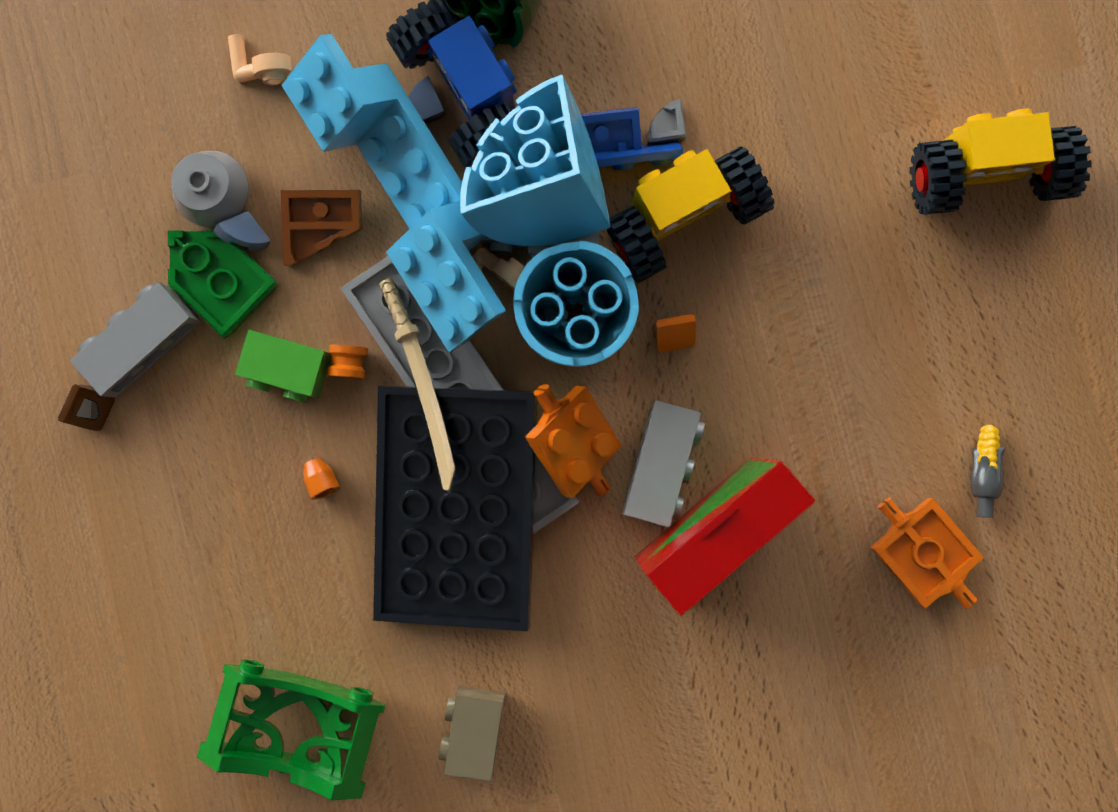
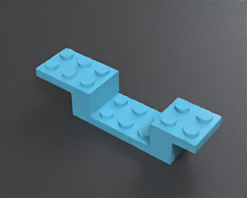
(373, 111)

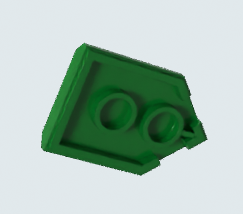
(216, 279)

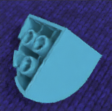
(536, 173)

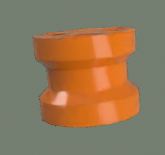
(347, 361)

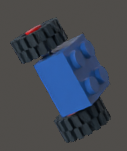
(464, 61)

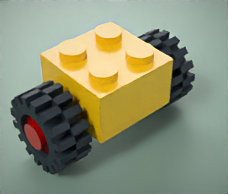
(1000, 151)
(683, 196)

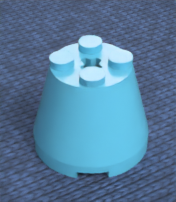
(569, 276)

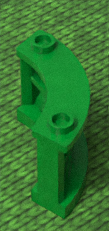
(244, 755)

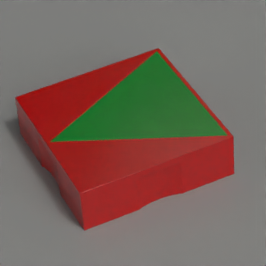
(723, 531)

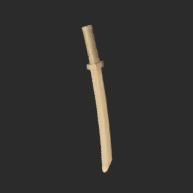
(408, 336)

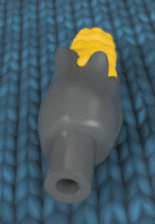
(987, 470)

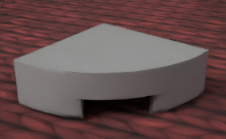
(668, 124)

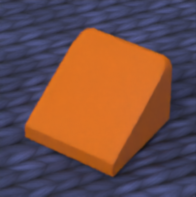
(675, 333)

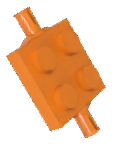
(573, 440)
(927, 552)

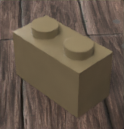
(473, 733)

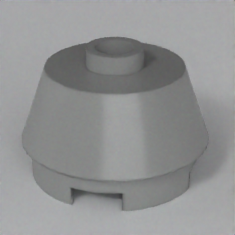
(209, 187)

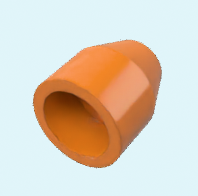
(319, 479)

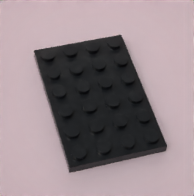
(463, 550)

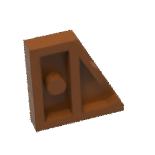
(317, 220)

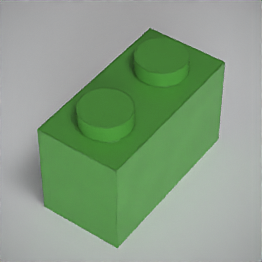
(282, 364)

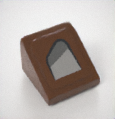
(86, 408)

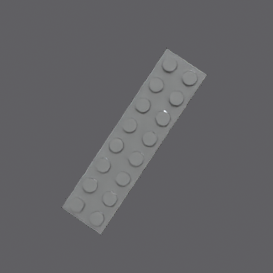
(454, 369)

